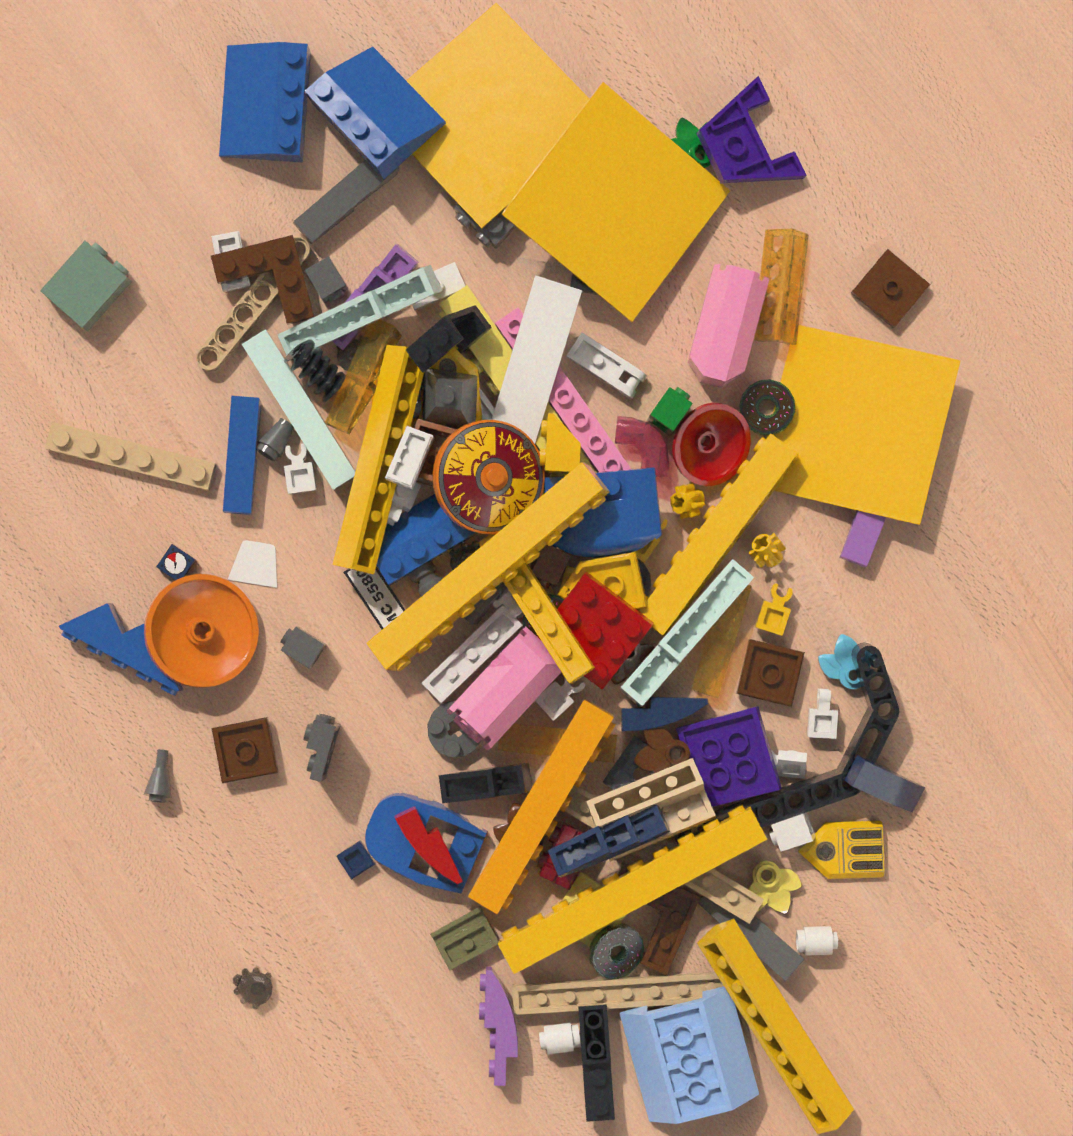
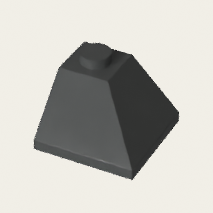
(449, 398)

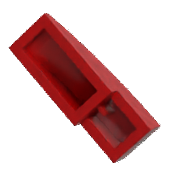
(427, 843)

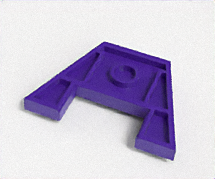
(736, 146)

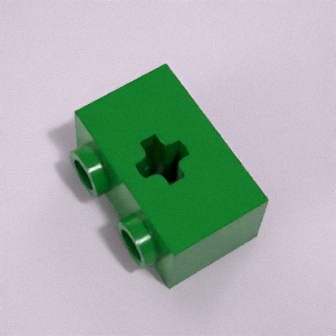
(670, 410)

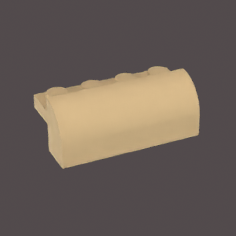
(675, 790)

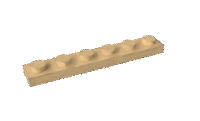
(130, 456)

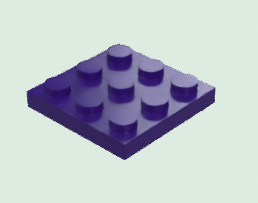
(732, 756)

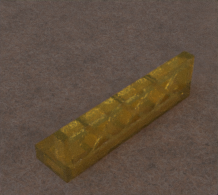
(786, 285)

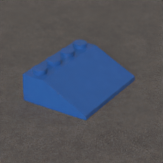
(265, 101)
(375, 110)

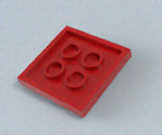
(603, 626)

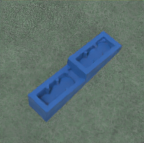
(241, 455)

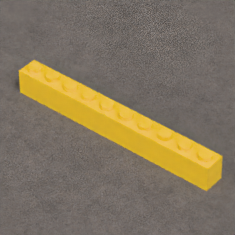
(488, 567)
(632, 889)

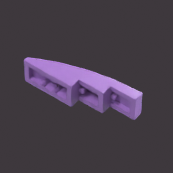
(394, 266)

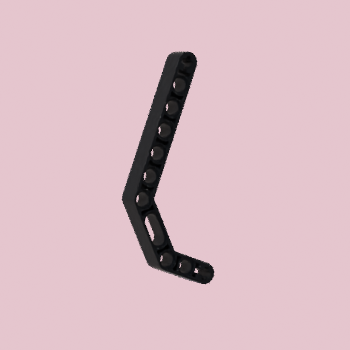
(832, 778)

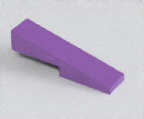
(862, 538)

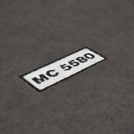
(376, 596)

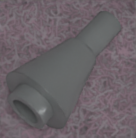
(159, 785)

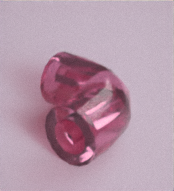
(647, 441)

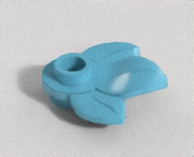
(840, 663)

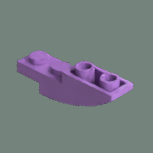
(498, 1014)

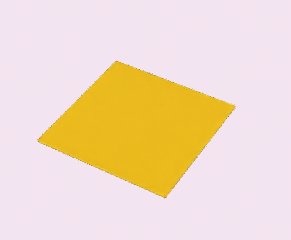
(500, 109)
(616, 202)
(865, 422)

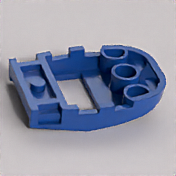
(392, 849)

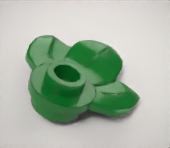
(689, 141)

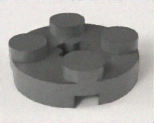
(440, 738)

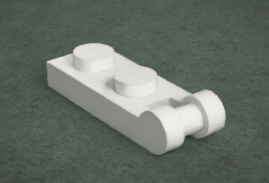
(605, 365)

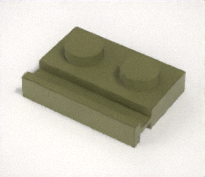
(464, 938)

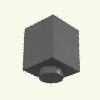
(327, 280)
(302, 646)

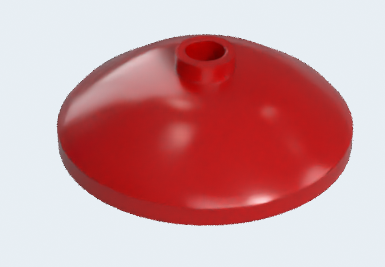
(722, 451)

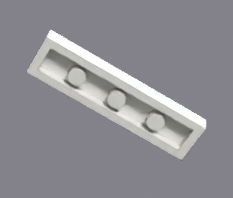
(471, 654)

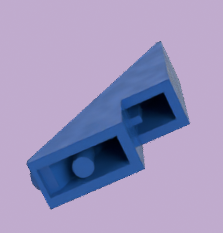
(105, 633)

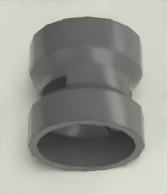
(425, 577)

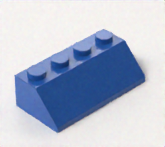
(417, 539)

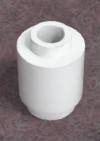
(816, 940)
(560, 1038)

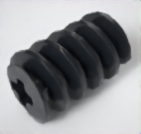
(316, 368)

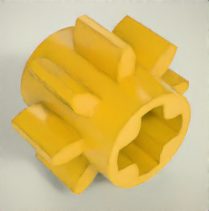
(687, 501)
(767, 550)

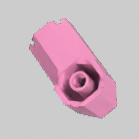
(727, 325)
(505, 689)

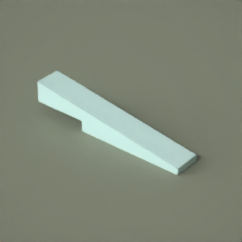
(363, 309)
(299, 409)
(686, 633)

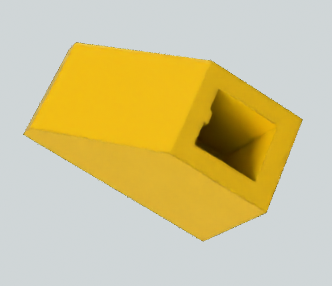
(562, 448)

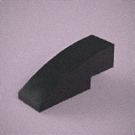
(485, 783)

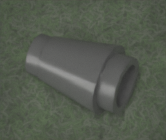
(275, 440)

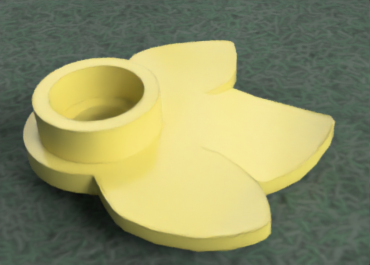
(776, 888)

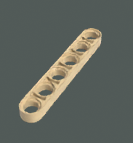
(241, 329)

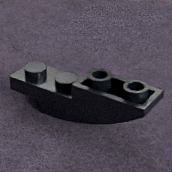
(596, 1062)

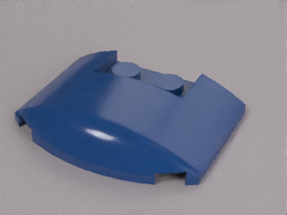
(622, 522)

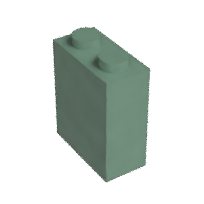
(87, 285)

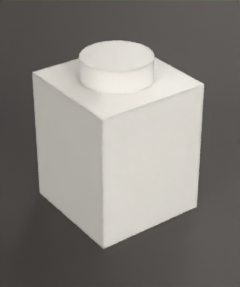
(792, 832)

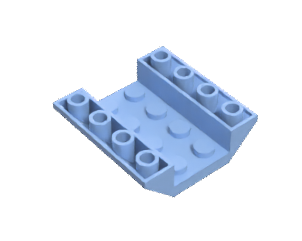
(690, 1058)

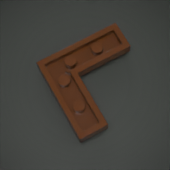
(276, 256)
(676, 915)

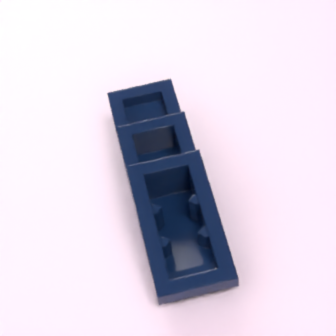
(608, 841)

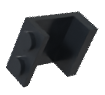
(453, 330)

